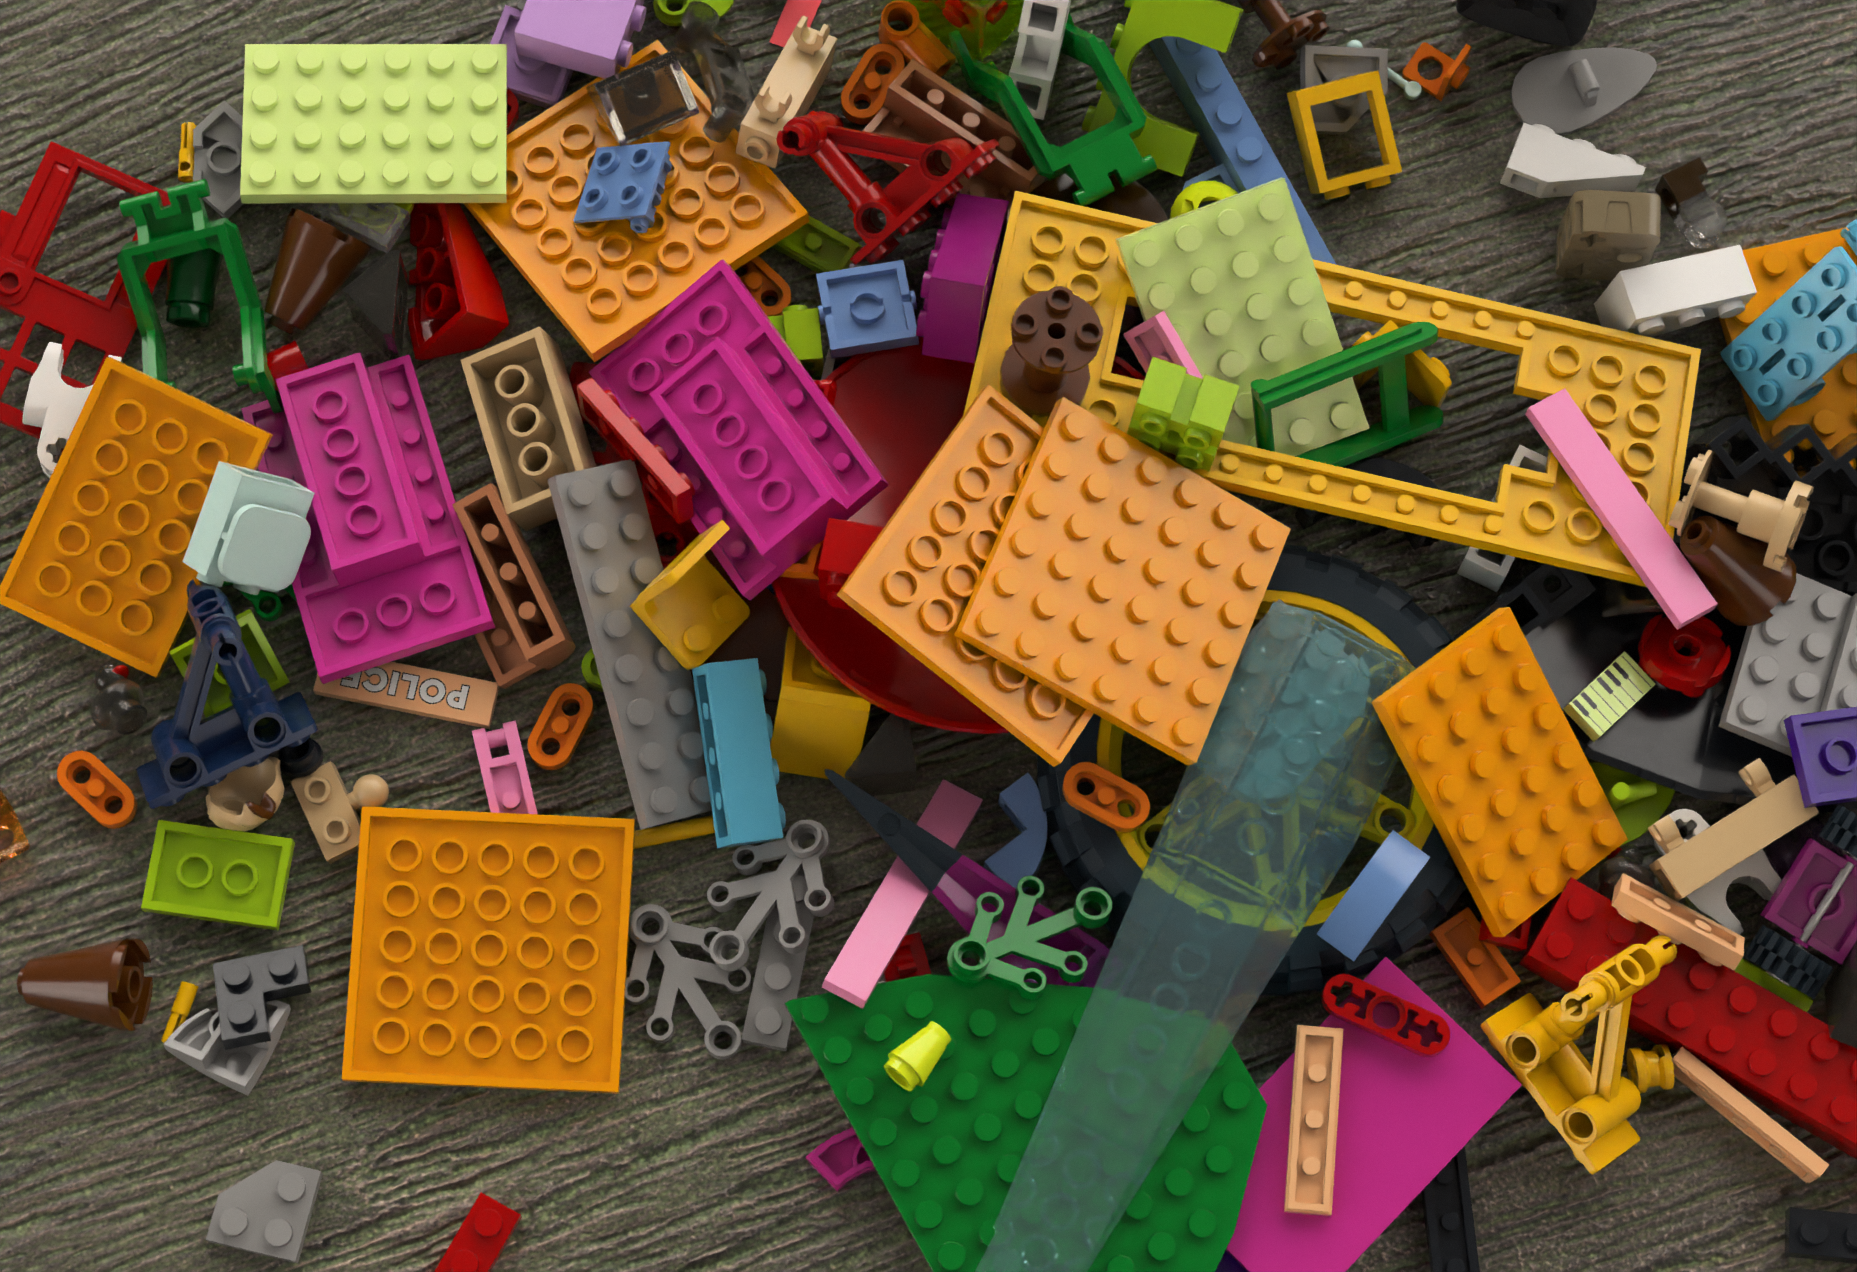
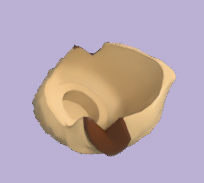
(246, 796)

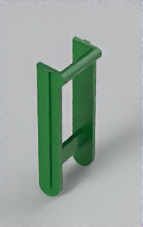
(1397, 421)

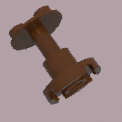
(1286, 33)
(1050, 351)

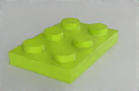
(218, 875)

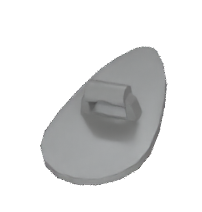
(1579, 86)

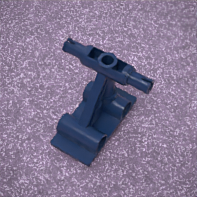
(206, 750)

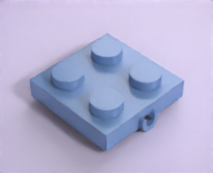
(867, 309)

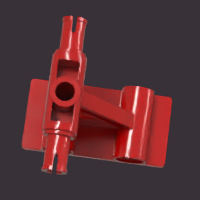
(905, 198)

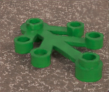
(1024, 939)

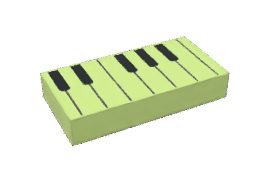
(1609, 696)

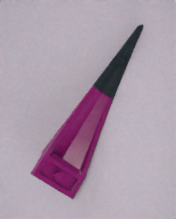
(960, 881)

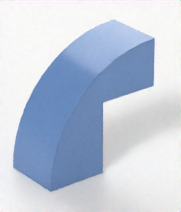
(1025, 852)
(1373, 895)

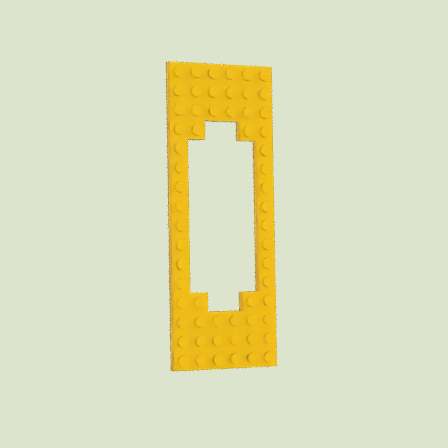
(1624, 383)

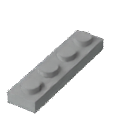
(777, 978)

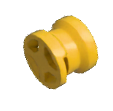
(1651, 1067)

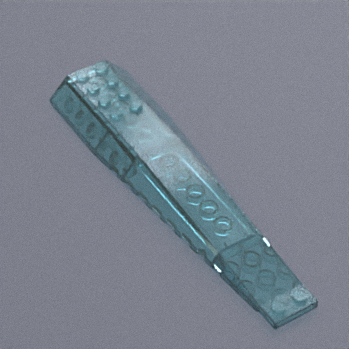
(1211, 919)

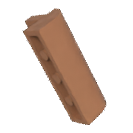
(930, 109)
(525, 616)

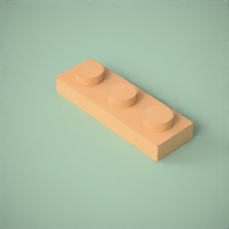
(1679, 923)

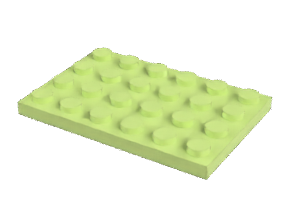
(374, 123)
(1247, 309)

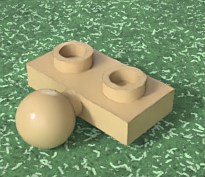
(333, 809)

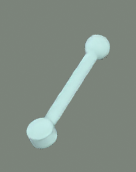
(1411, 89)

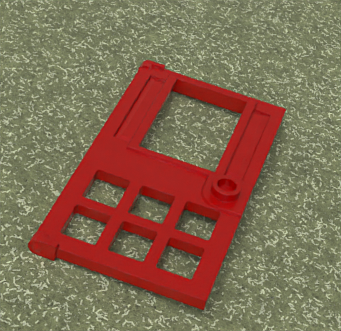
(52, 304)

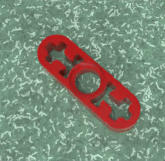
(1412, 1040)

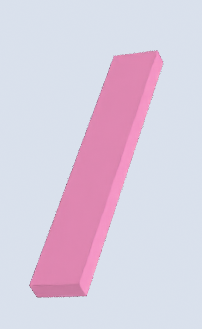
(1621, 509)
(897, 902)

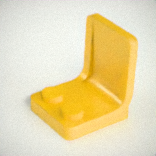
(692, 603)
(816, 717)

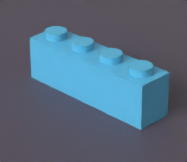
(738, 752)

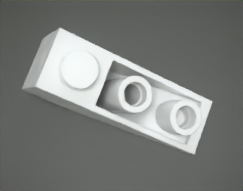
(1558, 167)

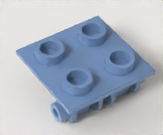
(625, 184)

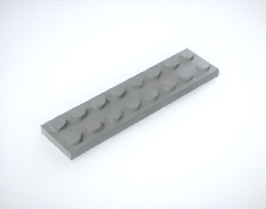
(643, 683)

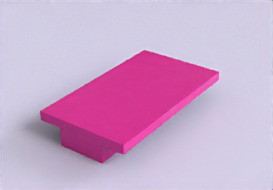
(742, 425)
(385, 546)
(1394, 1134)

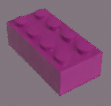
(961, 277)

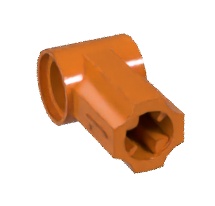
(915, 42)

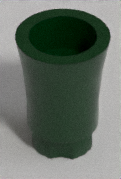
(192, 288)

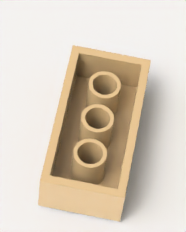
(527, 421)

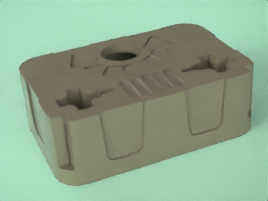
(1607, 233)

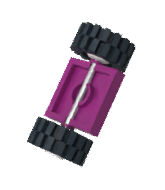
(1816, 907)

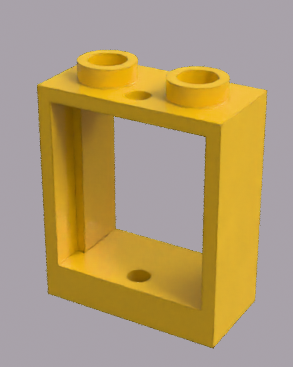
(1308, 141)

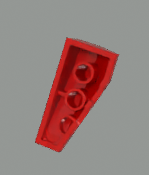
(456, 290)

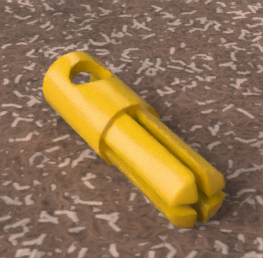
(186, 153)
(180, 1008)

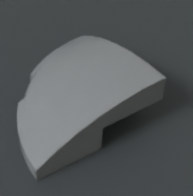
(201, 1047)

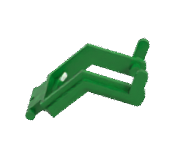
(1090, 157)
(181, 230)

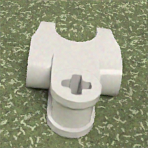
(53, 406)
(1711, 897)

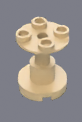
(1757, 515)

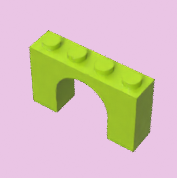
(1198, 21)

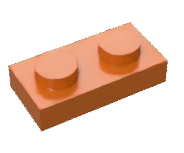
(1475, 962)

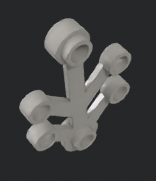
(773, 889)
(681, 975)

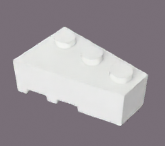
(1677, 293)

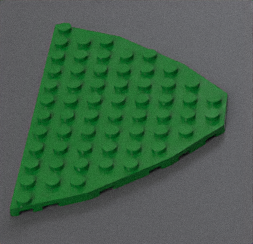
(962, 1135)

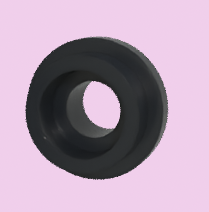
(301, 759)

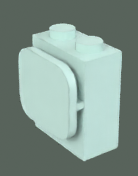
(250, 530)

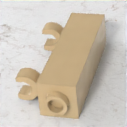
(786, 92)
(1731, 839)

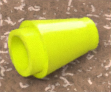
(917, 1056)

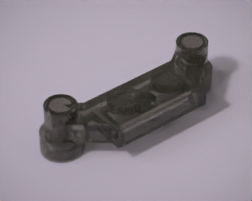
(719, 67)

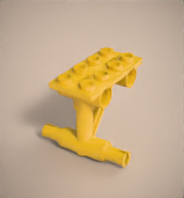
(1579, 1099)

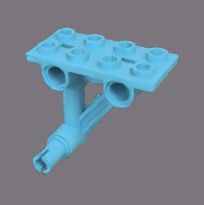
(1800, 335)

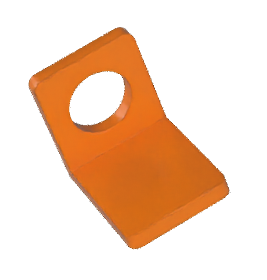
(1453, 71)

